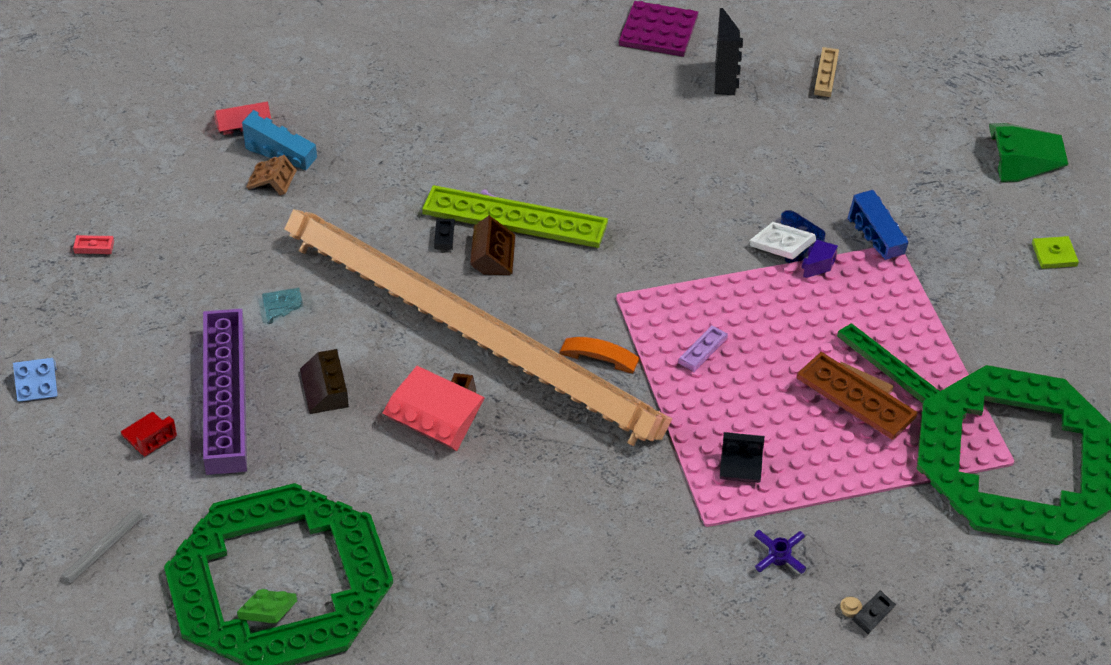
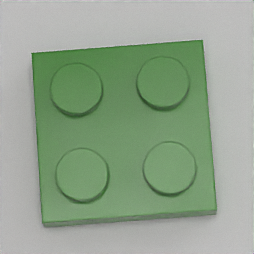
(267, 606)

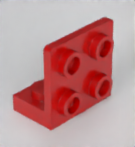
(150, 433)

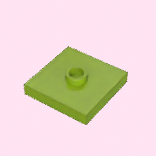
(1055, 252)

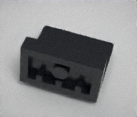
(742, 457)

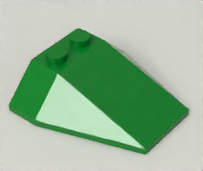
(1026, 151)

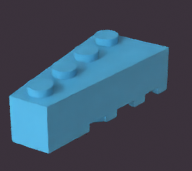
(274, 141)

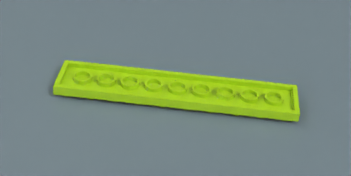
(516, 216)

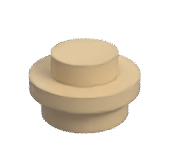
(850, 606)

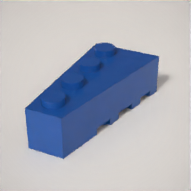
(877, 224)

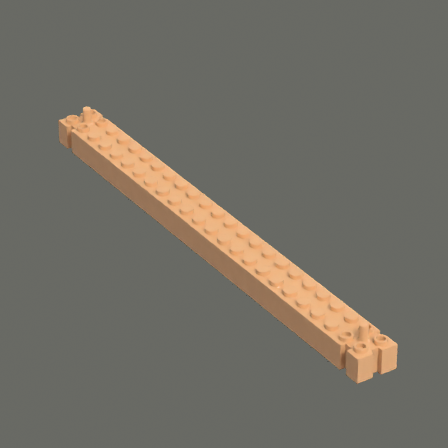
(481, 326)

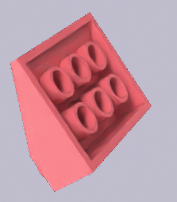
(434, 407)

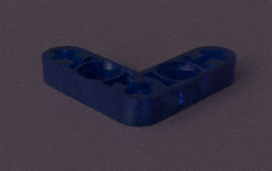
(795, 220)

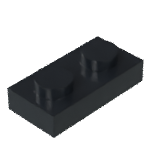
(444, 234)
(874, 612)

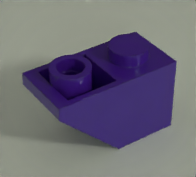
(820, 258)

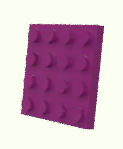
(658, 28)

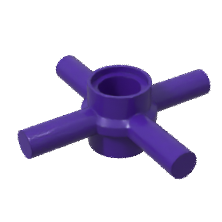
(780, 551)

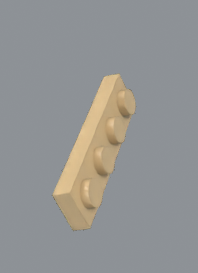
(826, 72)

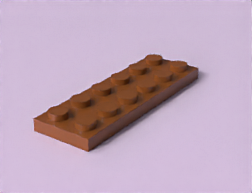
(857, 395)

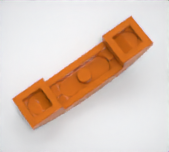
(602, 350)

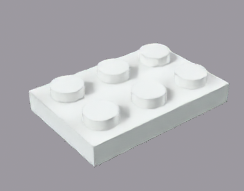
(782, 240)

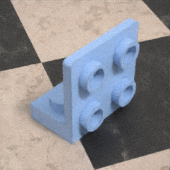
(35, 379)

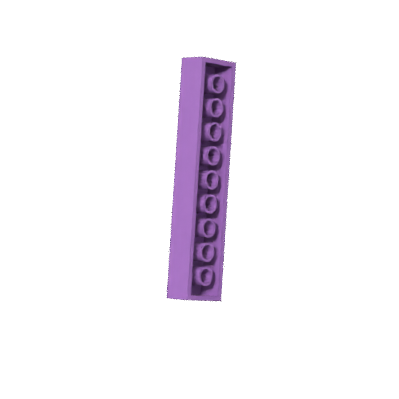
(224, 392)

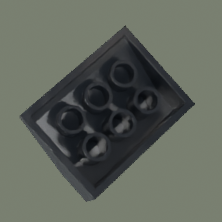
(727, 55)

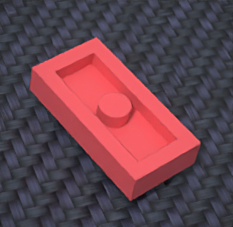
(93, 244)

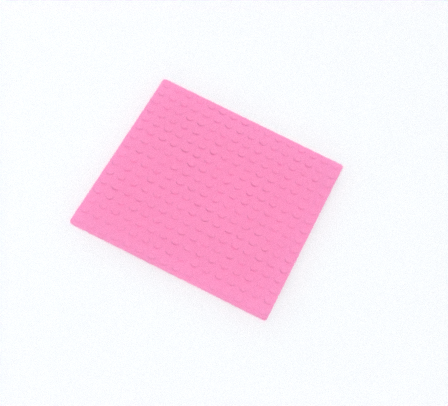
(750, 383)

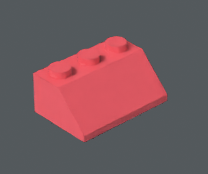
(232, 118)

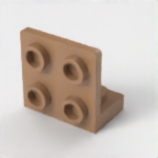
(276, 171)

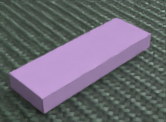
(703, 348)

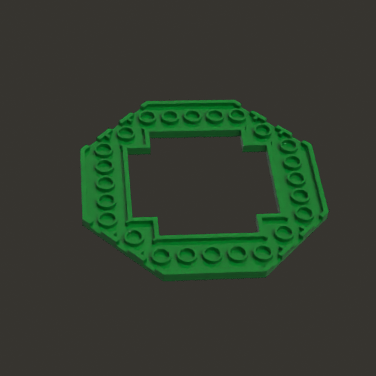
(1003, 515)
(295, 642)

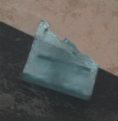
(281, 303)

